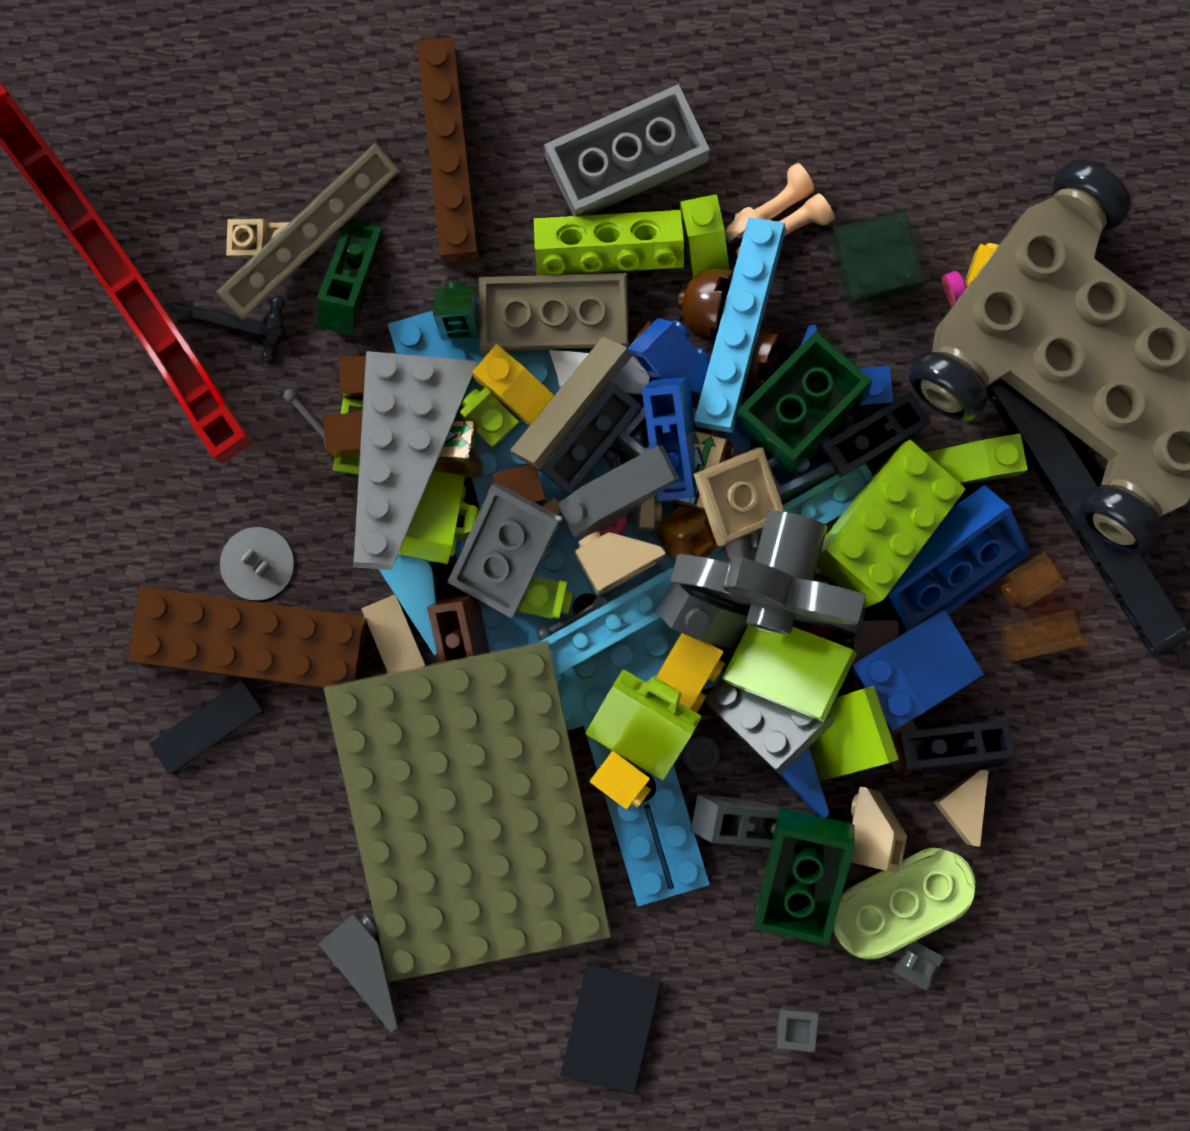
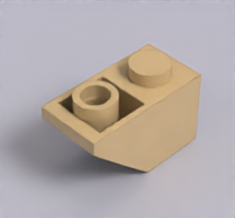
(878, 833)

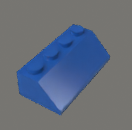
(960, 559)

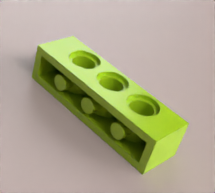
(609, 243)

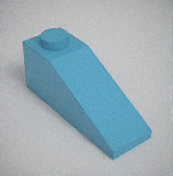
(416, 589)

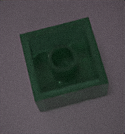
(877, 258)

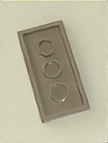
(552, 311)

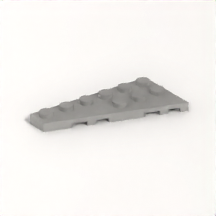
(403, 431)

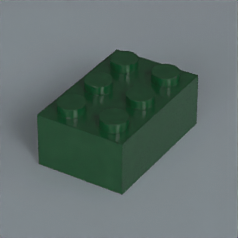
(803, 402)
(804, 876)

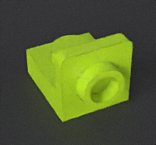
(491, 416)
(547, 599)

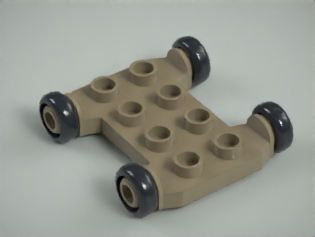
(1078, 351)

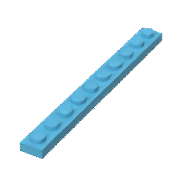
(638, 606)

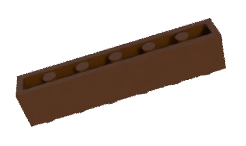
(447, 151)

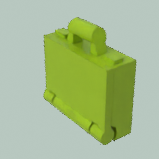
(433, 527)
(644, 723)

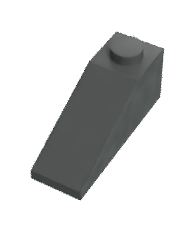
(618, 492)
(703, 616)
(735, 820)
(360, 959)

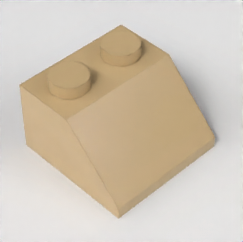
(615, 559)

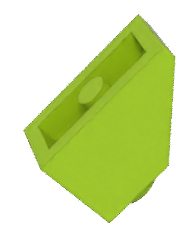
(704, 234)

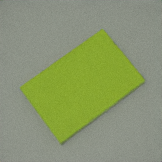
(790, 669)
(856, 738)

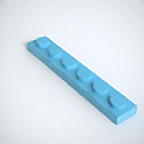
(740, 325)

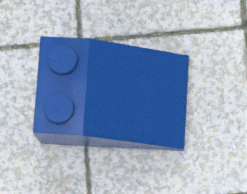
(917, 669)

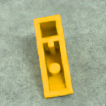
(512, 384)

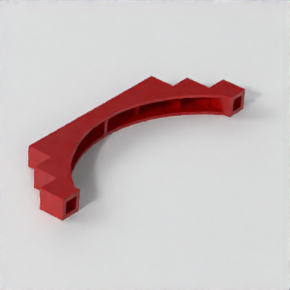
(163, 340)

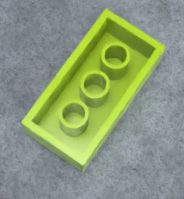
(888, 523)

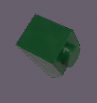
(348, 278)
(456, 311)

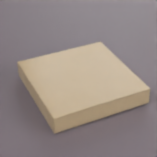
(738, 495)

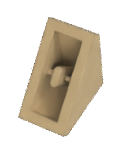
(965, 805)

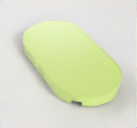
(904, 906)

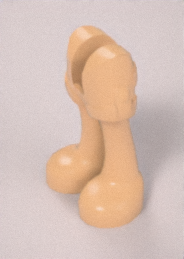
(797, 189)

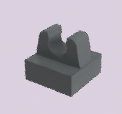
(917, 964)
(797, 1030)

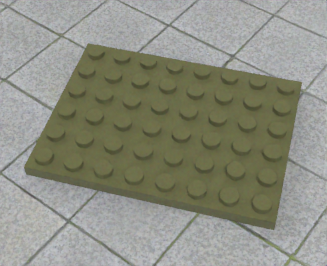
(468, 811)

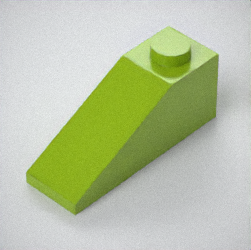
(983, 459)

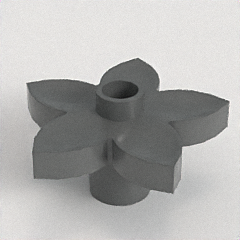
(779, 580)

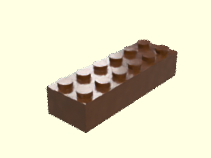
(247, 638)

